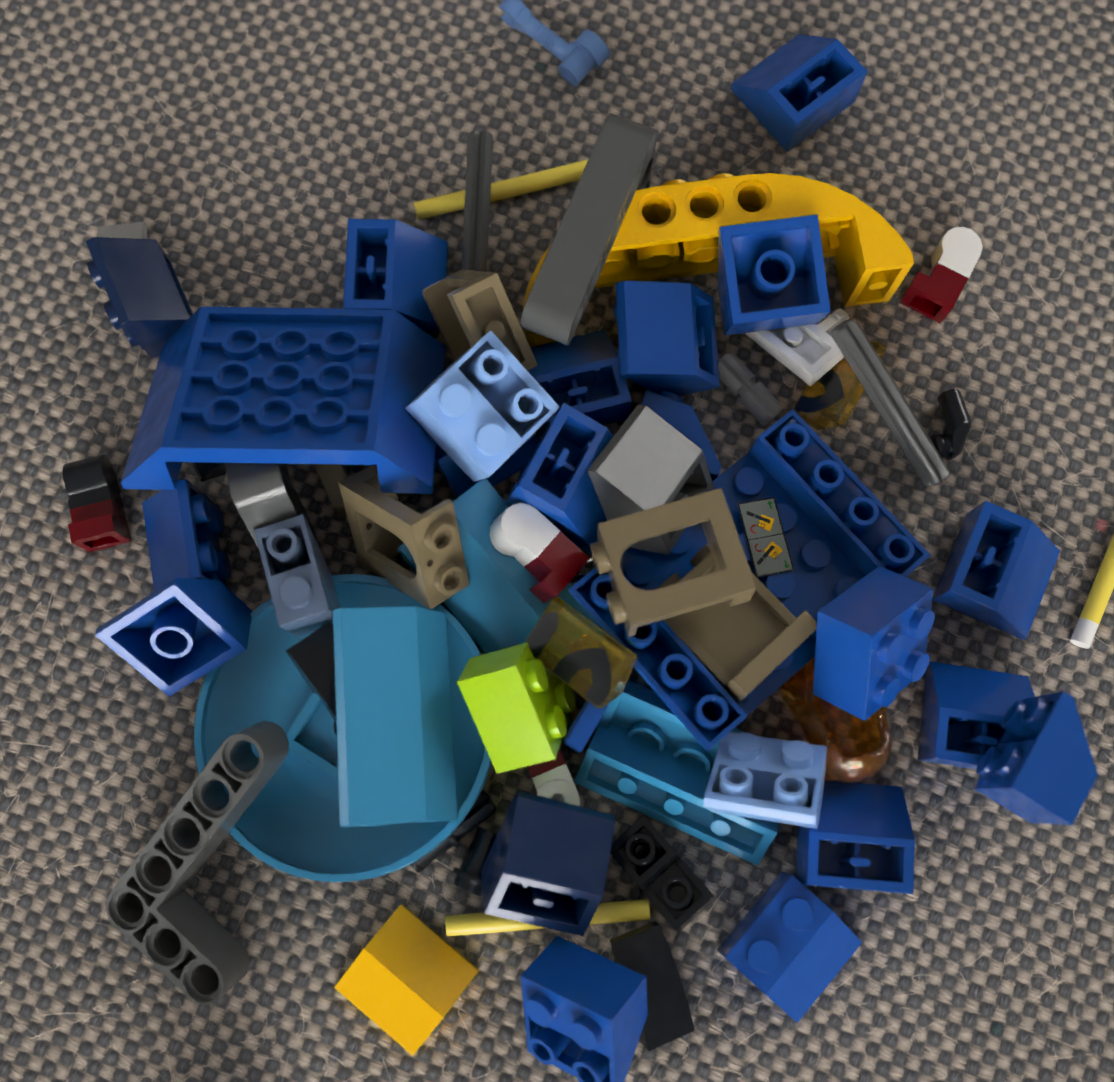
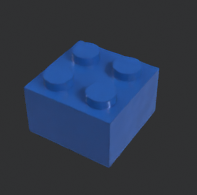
(872, 642)

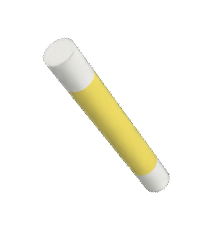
(1096, 601)

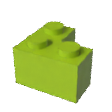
(516, 706)

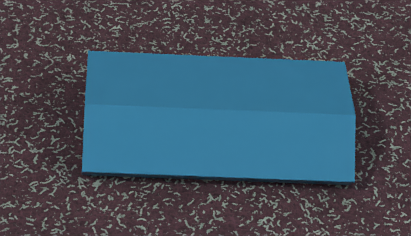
(497, 603)
(393, 716)
(661, 770)

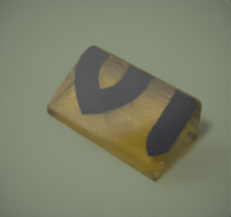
(833, 396)
(581, 653)

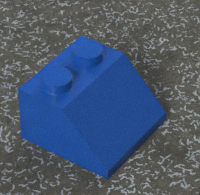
(771, 275)
(180, 632)
(790, 945)

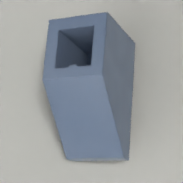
(297, 576)

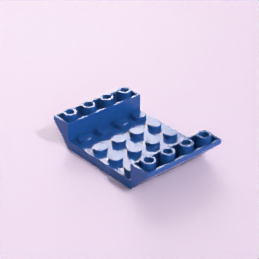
(289, 393)
(834, 540)

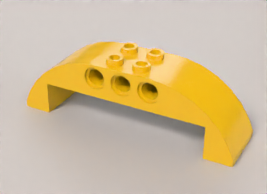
(676, 227)

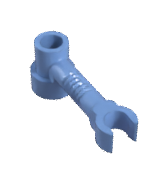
(577, 58)

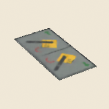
(765, 537)

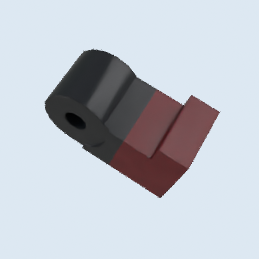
(95, 504)

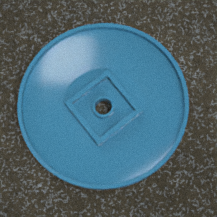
(298, 811)

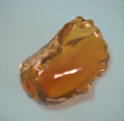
(858, 745)

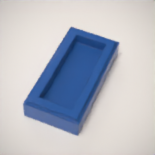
(583, 727)

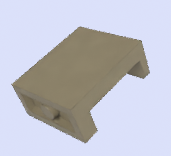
(471, 306)
(739, 641)

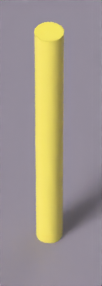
(503, 189)
(606, 913)

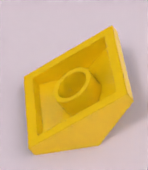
(406, 979)

